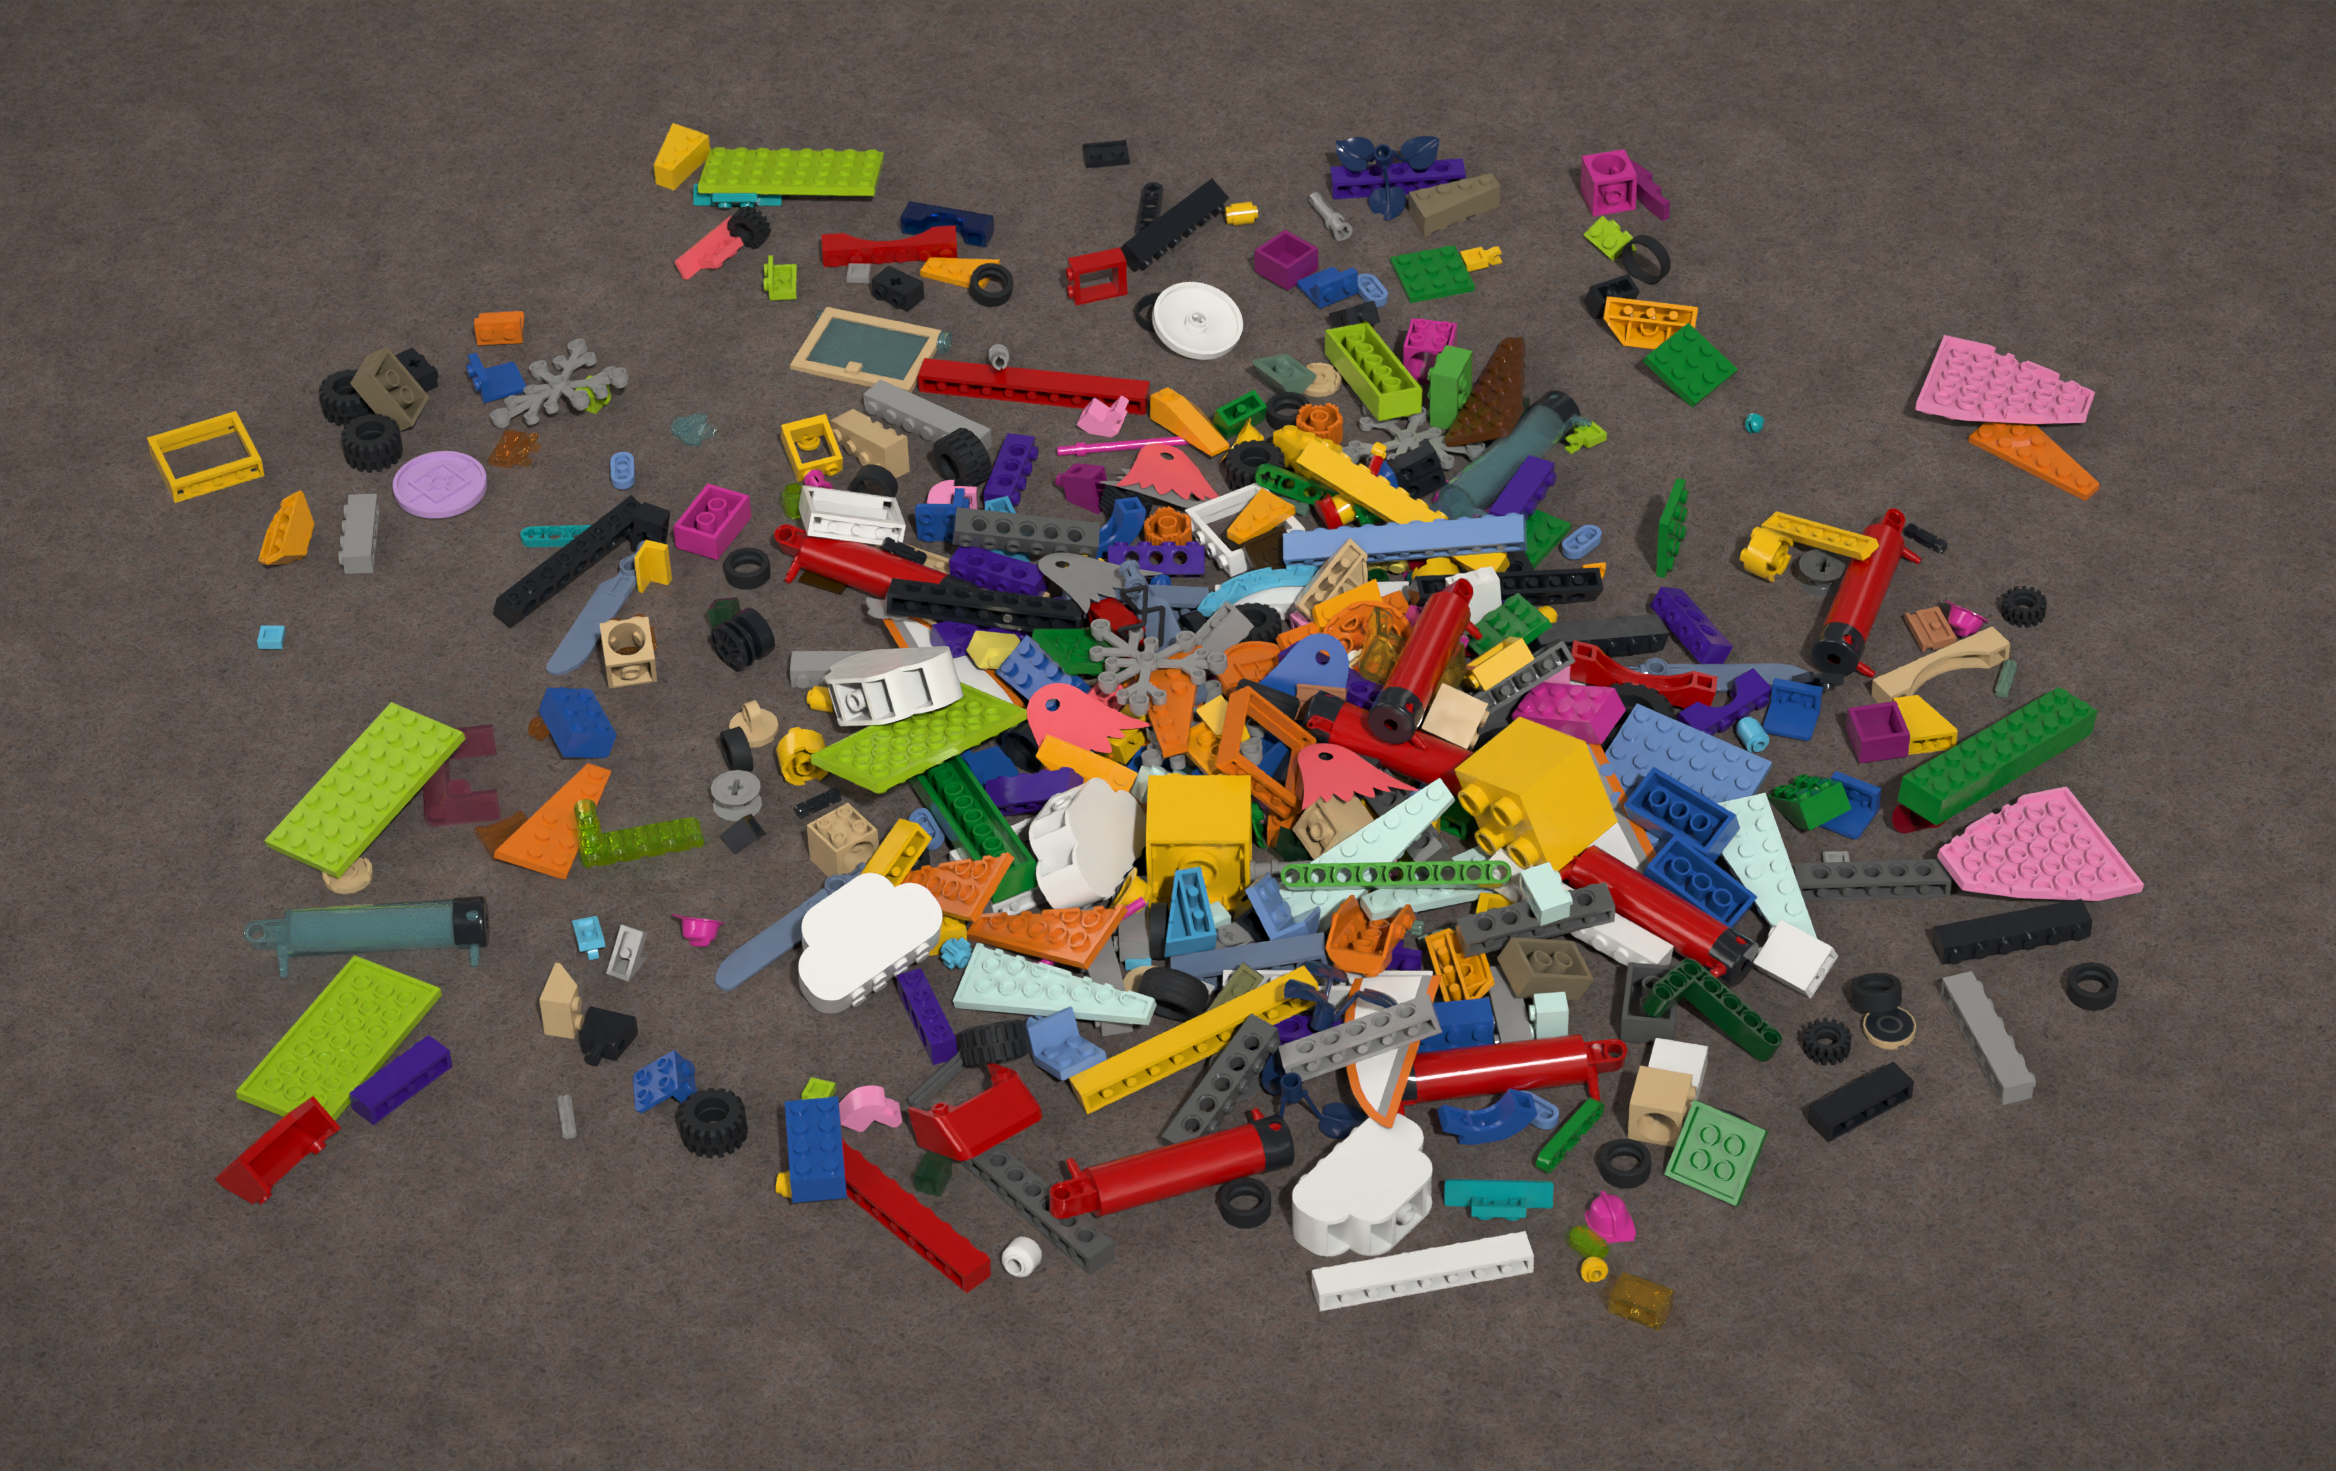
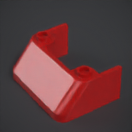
(979, 1122)
(278, 1151)

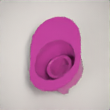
(1964, 621)
(699, 931)
(1610, 1219)

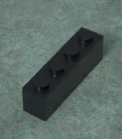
(1860, 1101)

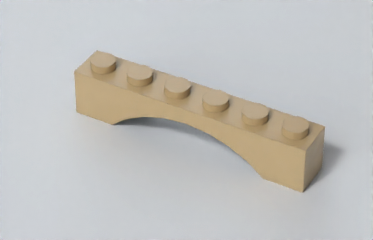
(1980, 650)

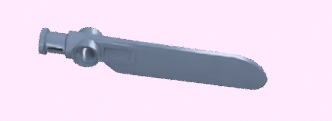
(601, 607)
(1171, 626)
(1725, 672)
(775, 939)

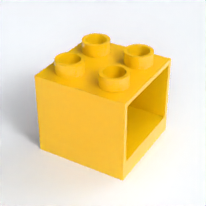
(1535, 795)
(1202, 825)

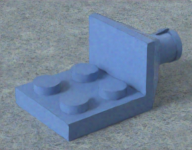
(1276, 913)
(1058, 1045)

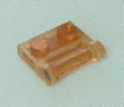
(497, 833)

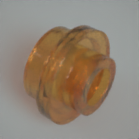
(538, 729)

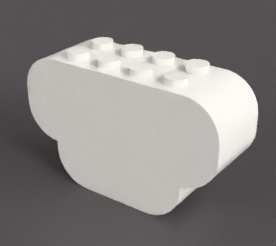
(892, 684)
(1086, 843)
(864, 939)
(1365, 1191)

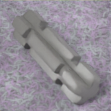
(566, 1116)

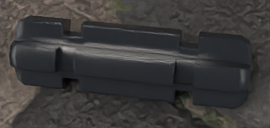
(1925, 538)
(903, 550)
(817, 803)

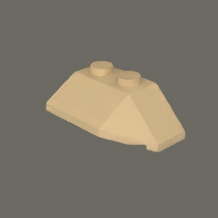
(1339, 574)

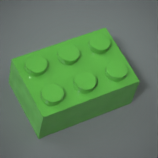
(1449, 386)

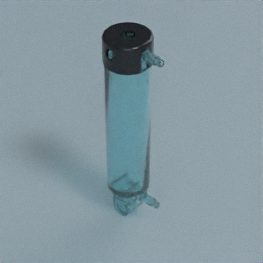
(1489, 473)
(375, 928)

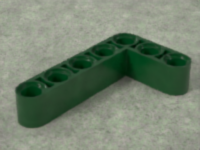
(1716, 1002)

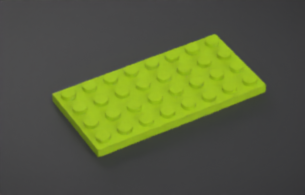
(791, 172)
(901, 749)
(364, 790)
(340, 1039)

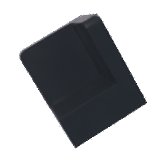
(742, 833)

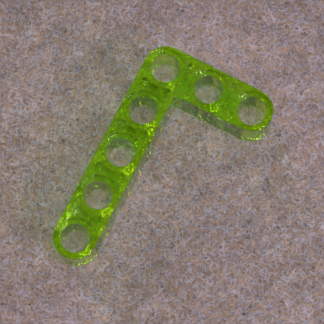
(633, 842)

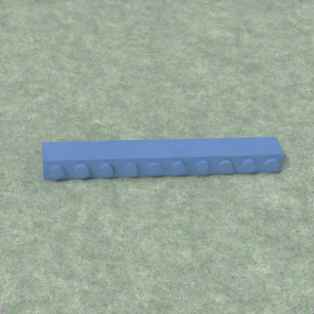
(1410, 540)

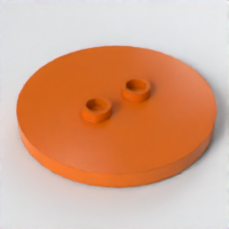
(1249, 661)

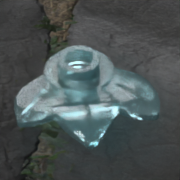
(692, 429)

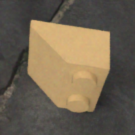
(561, 1005)

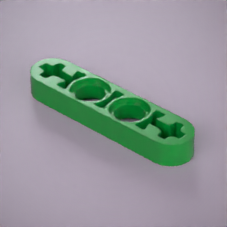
(1300, 484)
(1569, 1135)

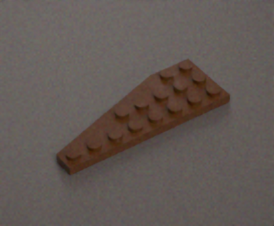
(1495, 400)

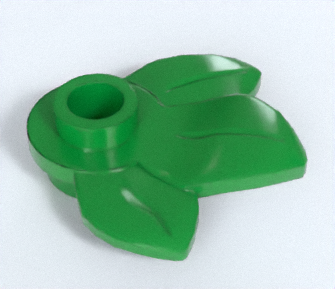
(1257, 817)

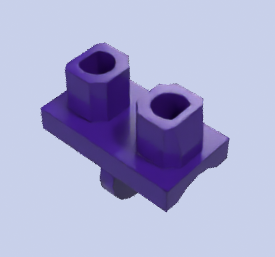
(1405, 959)

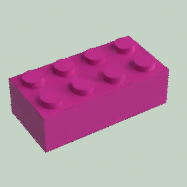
(1573, 709)

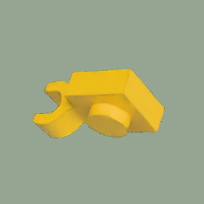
(1479, 258)

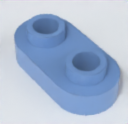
(1371, 289)
(622, 470)
(1581, 542)
(929, 824)
(1547, 1113)

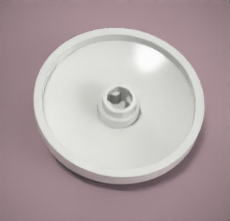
(1197, 320)

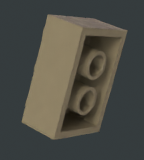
(389, 388)
(1545, 967)

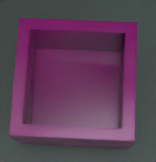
(1286, 259)
(1878, 732)

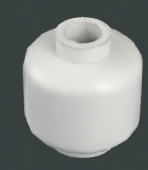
(1021, 1257)

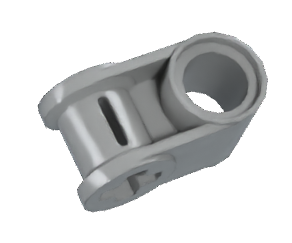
(1232, 935)

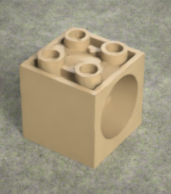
(628, 669)
(1455, 717)
(1330, 823)
(841, 840)
(1660, 1105)

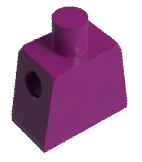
(1083, 485)

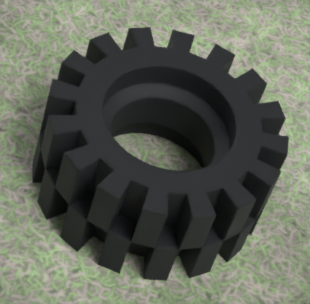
(749, 217)
(2023, 616)
(1823, 1052)

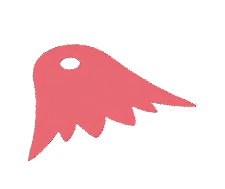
(1166, 474)
(1078, 720)
(1340, 775)

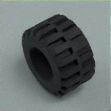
(340, 399)
(372, 442)
(962, 458)
(1245, 459)
(1265, 621)
(994, 1042)
(713, 1137)

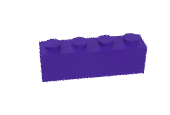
(1526, 488)
(1030, 791)
(400, 1079)

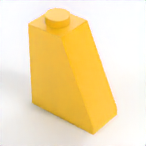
(1926, 726)

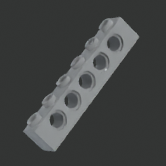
(1361, 1038)

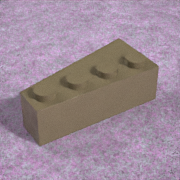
(1453, 202)

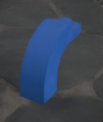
(1123, 525)
(1490, 1124)

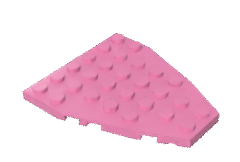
(1980, 385)
(2039, 851)

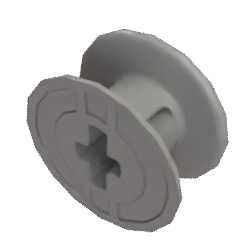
(736, 795)

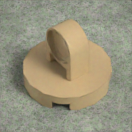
(757, 723)

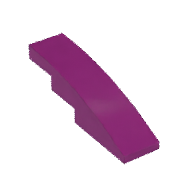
(1650, 193)

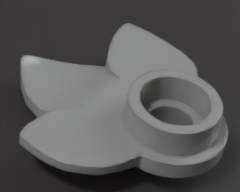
(879, 608)

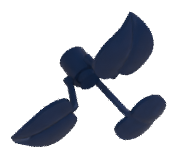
(1358, 151)
(1324, 1011)
(1337, 1118)

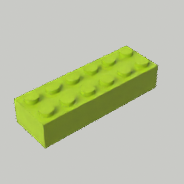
(1373, 371)

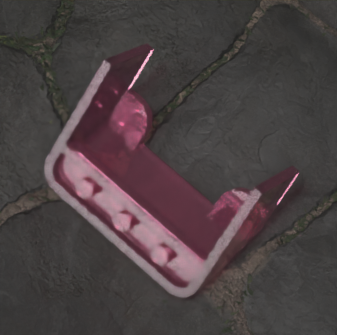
(452, 801)

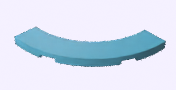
(1255, 581)

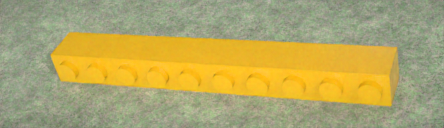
(1381, 498)
(1186, 1043)

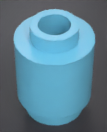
(1752, 734)

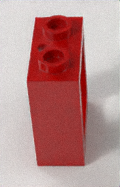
(1095, 262)

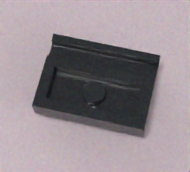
(1106, 154)
(1825, 680)

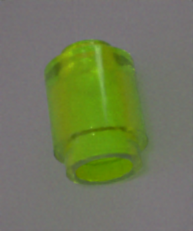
(791, 500)
(1588, 1242)

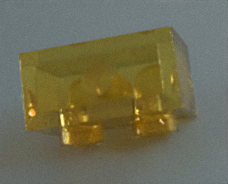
(1641, 1301)

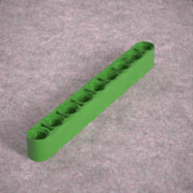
(1407, 882)

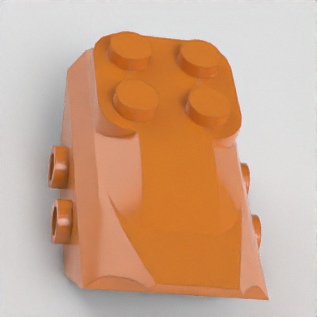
(1364, 944)

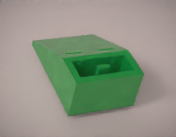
(1810, 801)

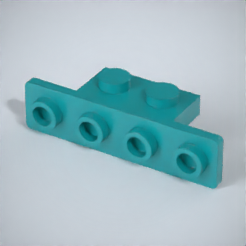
(727, 200)
(1498, 1197)

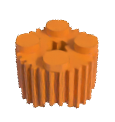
(1322, 421)
(1167, 527)

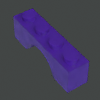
(1747, 694)

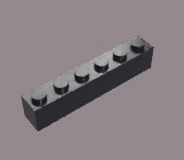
(1173, 225)
(1611, 635)
(2012, 931)

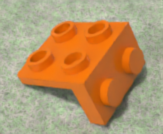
(499, 328)

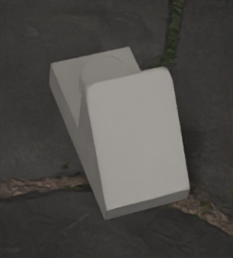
(626, 955)

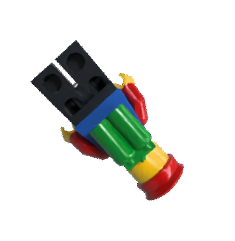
(1413, 471)

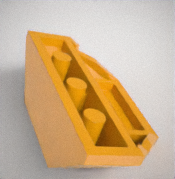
(1646, 322)
(288, 532)
(1461, 976)

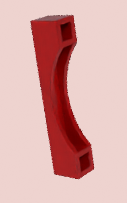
(843, 249)
(1598, 669)

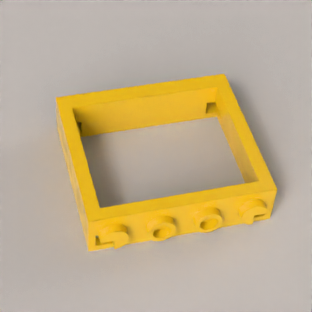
(213, 478)

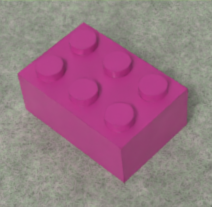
(712, 521)

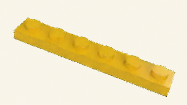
(1822, 536)

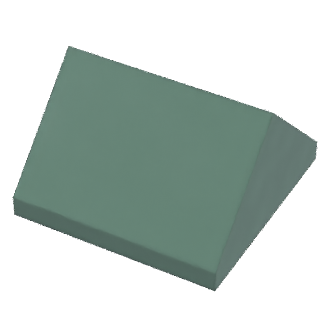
(1284, 373)

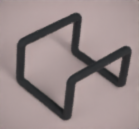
(1143, 611)

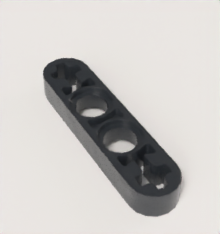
(1147, 199)

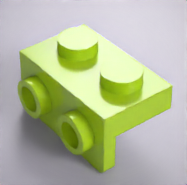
(1608, 237)
(781, 280)

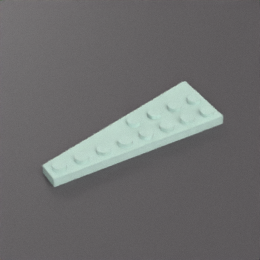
(1377, 842)
(1762, 864)
(1389, 902)
(1022, 987)

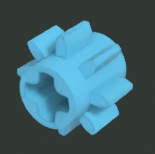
(956, 953)

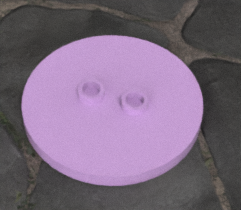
(439, 484)

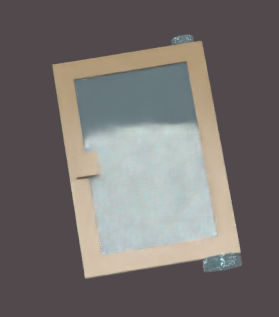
(868, 349)

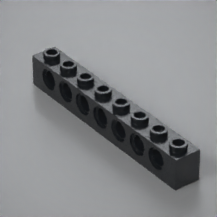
(566, 564)
(1534, 586)
(981, 606)

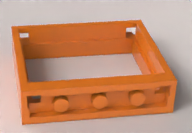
(1281, 800)

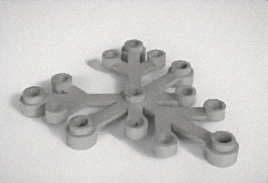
(559, 386)
(1408, 439)
(1147, 662)
(1249, 749)

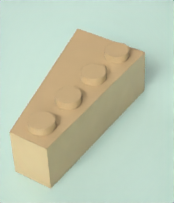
(871, 442)

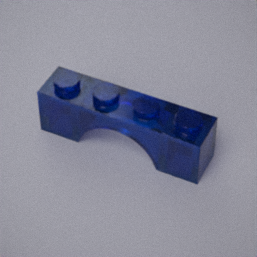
(973, 226)

